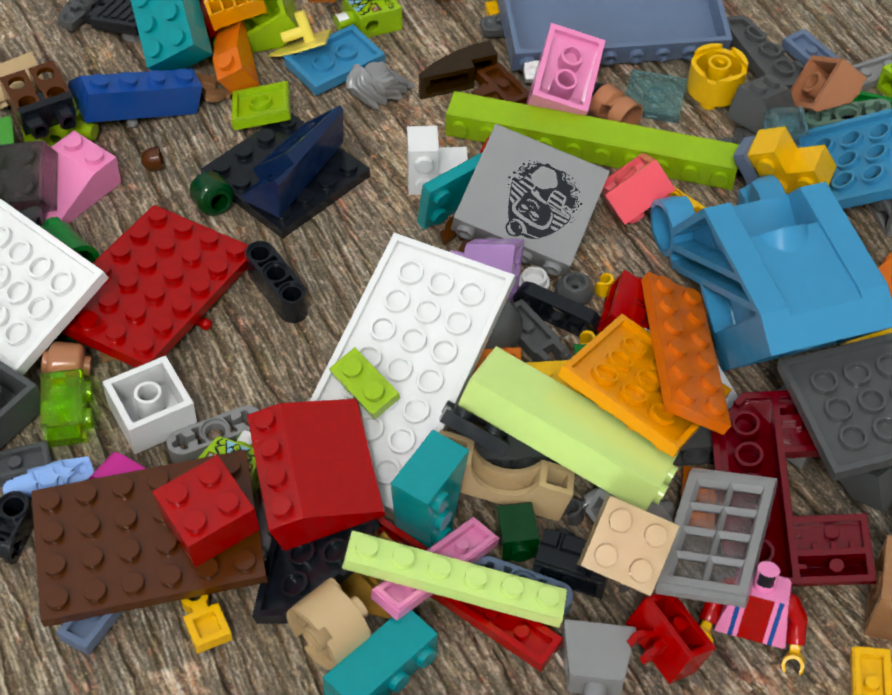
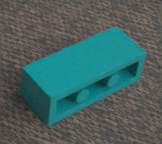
(385, 659)

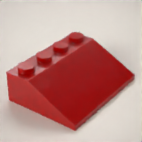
(314, 469)

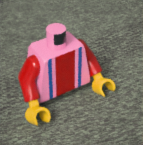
(771, 616)

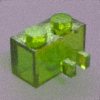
(65, 407)

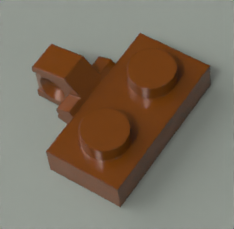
(500, 84)

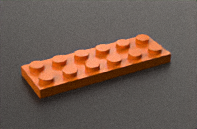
(684, 353)

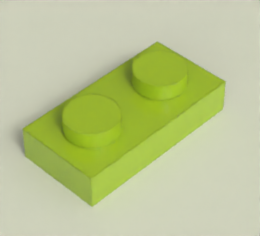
(364, 383)

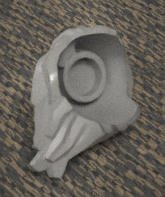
(376, 84)

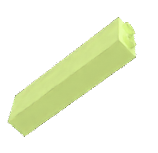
(568, 429)

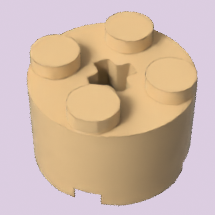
(329, 623)

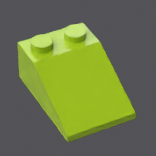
(265, 29)

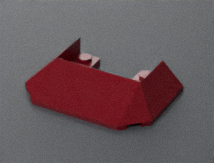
(805, 548)

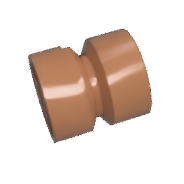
(613, 105)

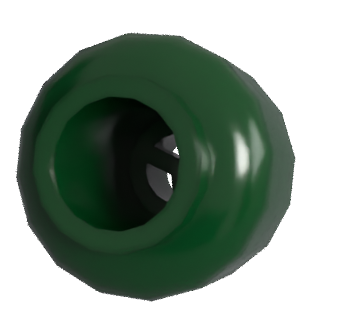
(211, 193)

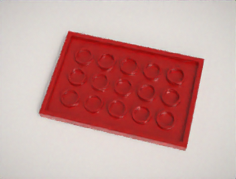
(158, 286)

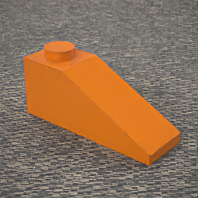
(234, 58)

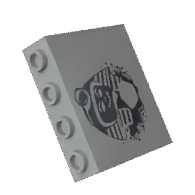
(530, 195)

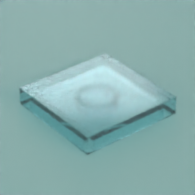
(658, 94)

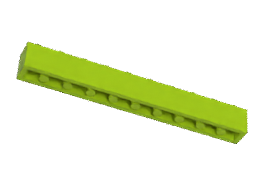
(596, 139)

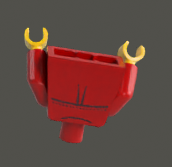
(622, 297)

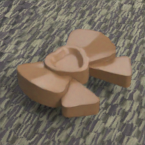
(209, 89)

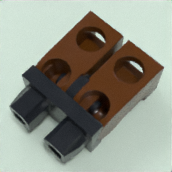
(40, 102)

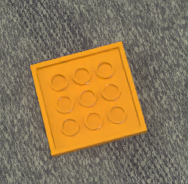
(623, 378)

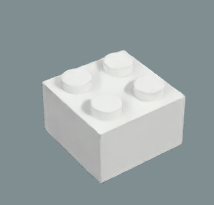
(149, 403)

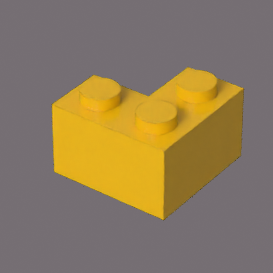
(777, 155)

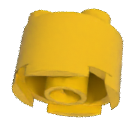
(716, 75)

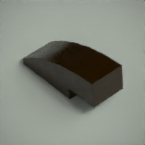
(456, 70)

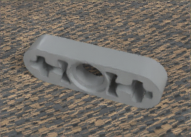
(188, 434)

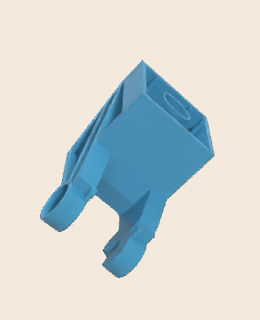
(775, 270)

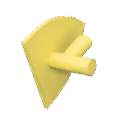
(304, 30)

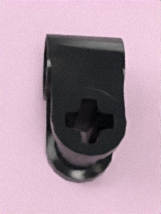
(14, 529)

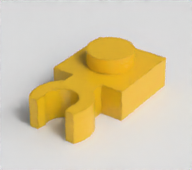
(205, 624)

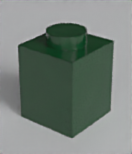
(517, 532)

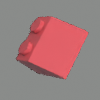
(635, 187)

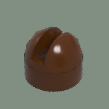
(153, 159)

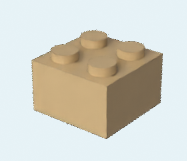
(628, 545)

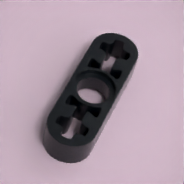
(574, 316)

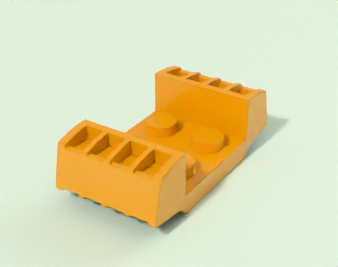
(228, 12)

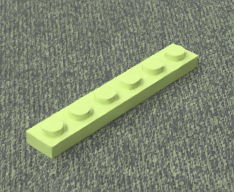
(455, 579)

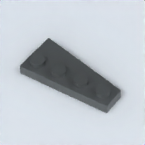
(762, 56)

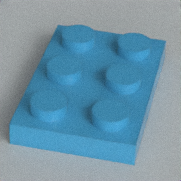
(331, 63)

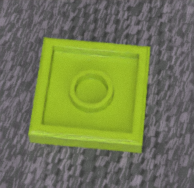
(261, 105)

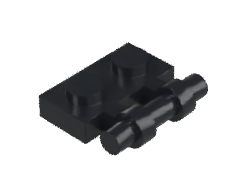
(474, 428)

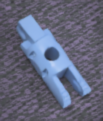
(51, 475)

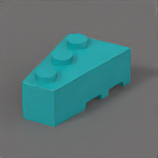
(429, 489)

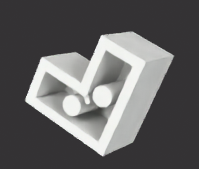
(427, 159)

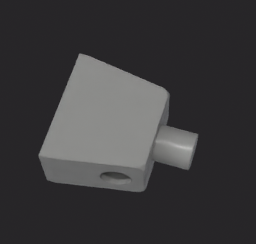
(595, 657)

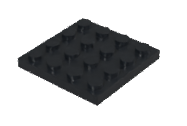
(332, 182)

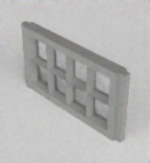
(718, 537)

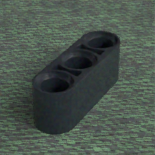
(276, 281)

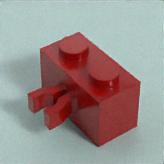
(669, 637)

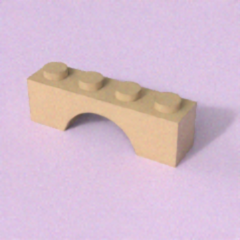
(543, 484)

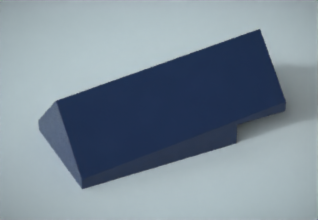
(295, 162)

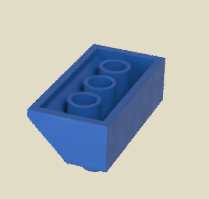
(136, 94)

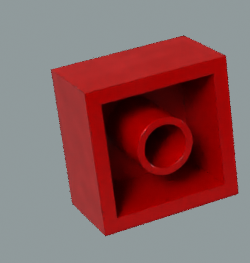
(206, 510)

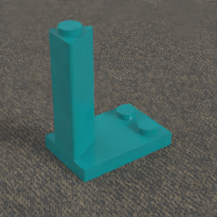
(444, 193)

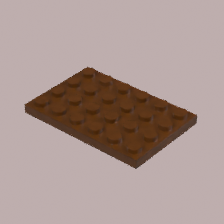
(112, 551)

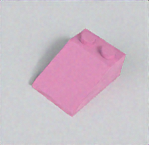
(566, 71)
(83, 176)

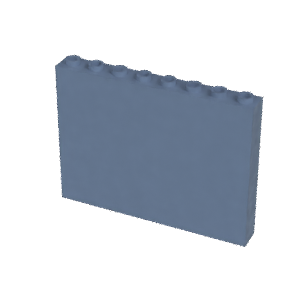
(632, 28)

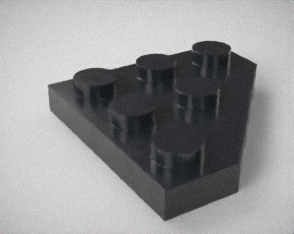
(301, 570)

